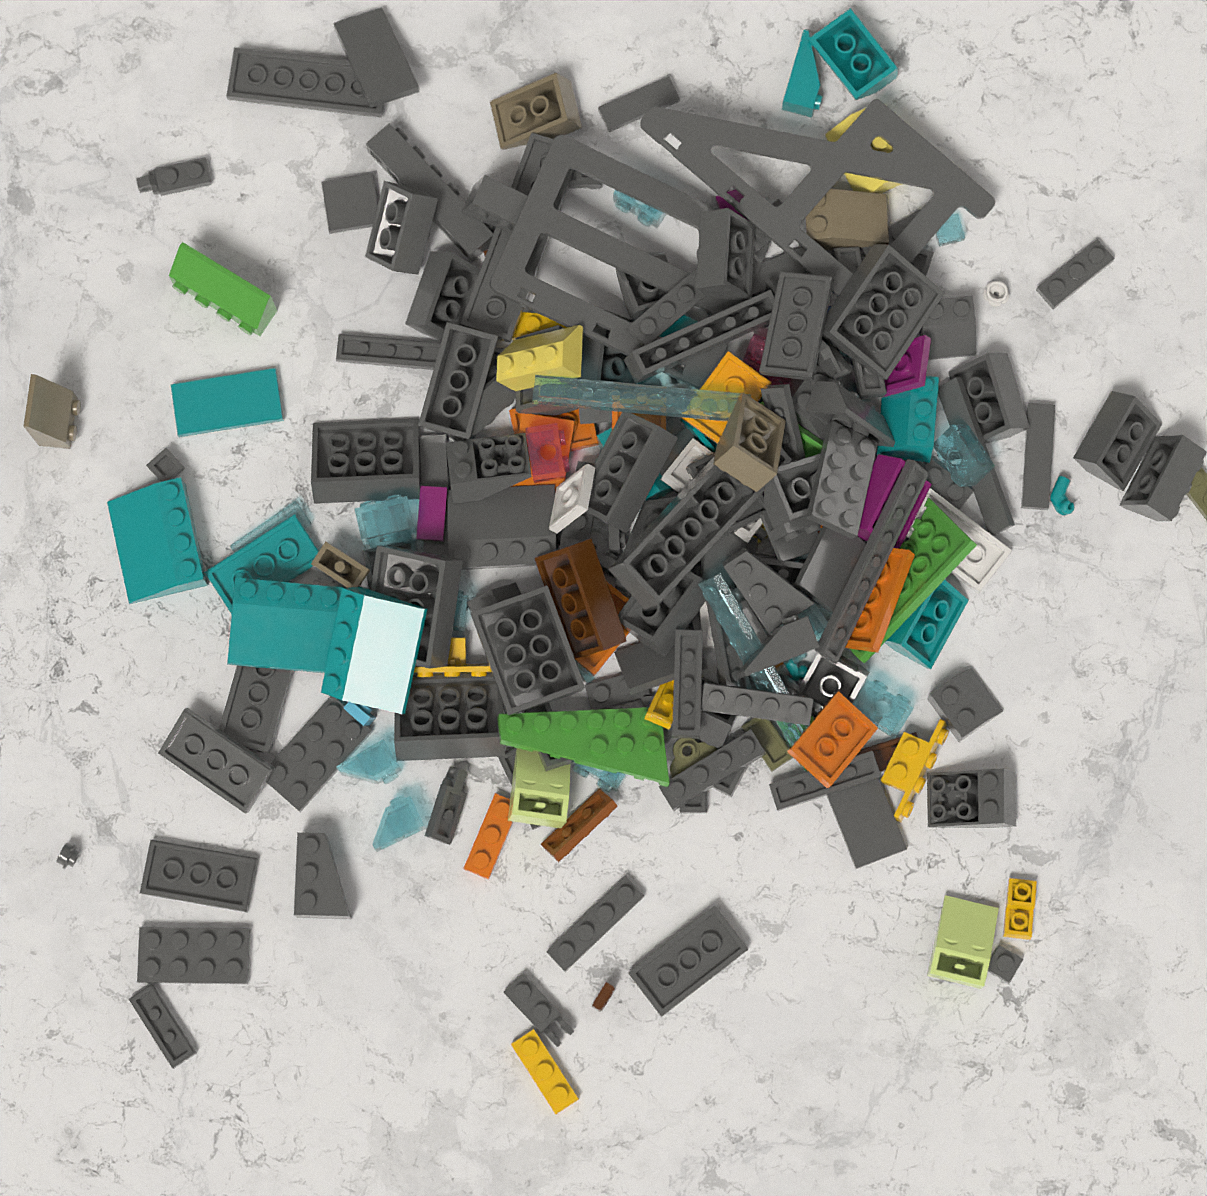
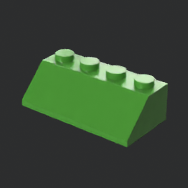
(221, 290)

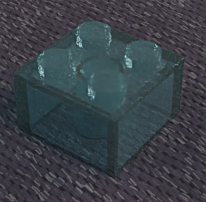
(385, 522)

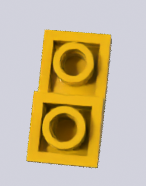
(1019, 908)

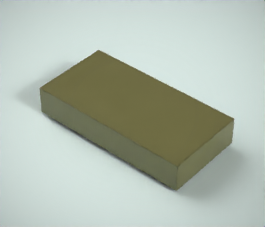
(771, 742)

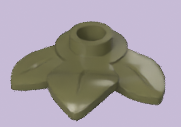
(698, 752)

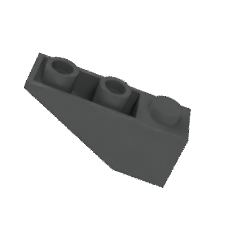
(493, 401)

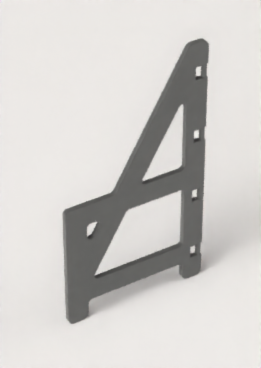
(910, 163)

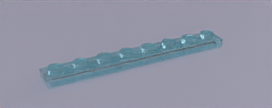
(634, 398)
(745, 643)

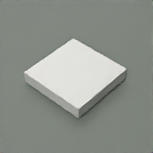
(572, 498)

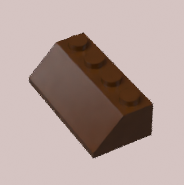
(581, 598)

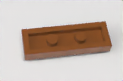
(579, 825)

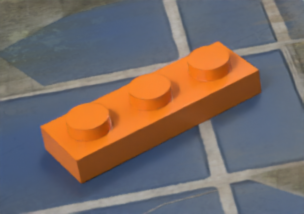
(490, 838)

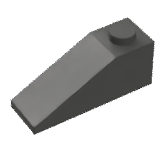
(782, 644)

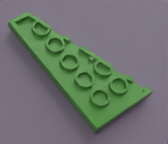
(938, 550)
(594, 738)

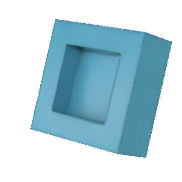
(360, 713)

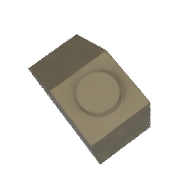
(340, 566)

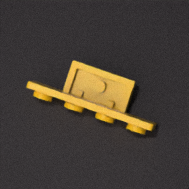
(456, 663)
(910, 764)

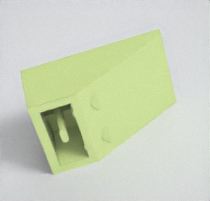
(538, 794)
(963, 942)

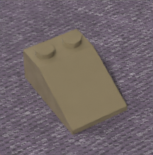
(540, 108)
(849, 220)
(51, 413)
(751, 443)

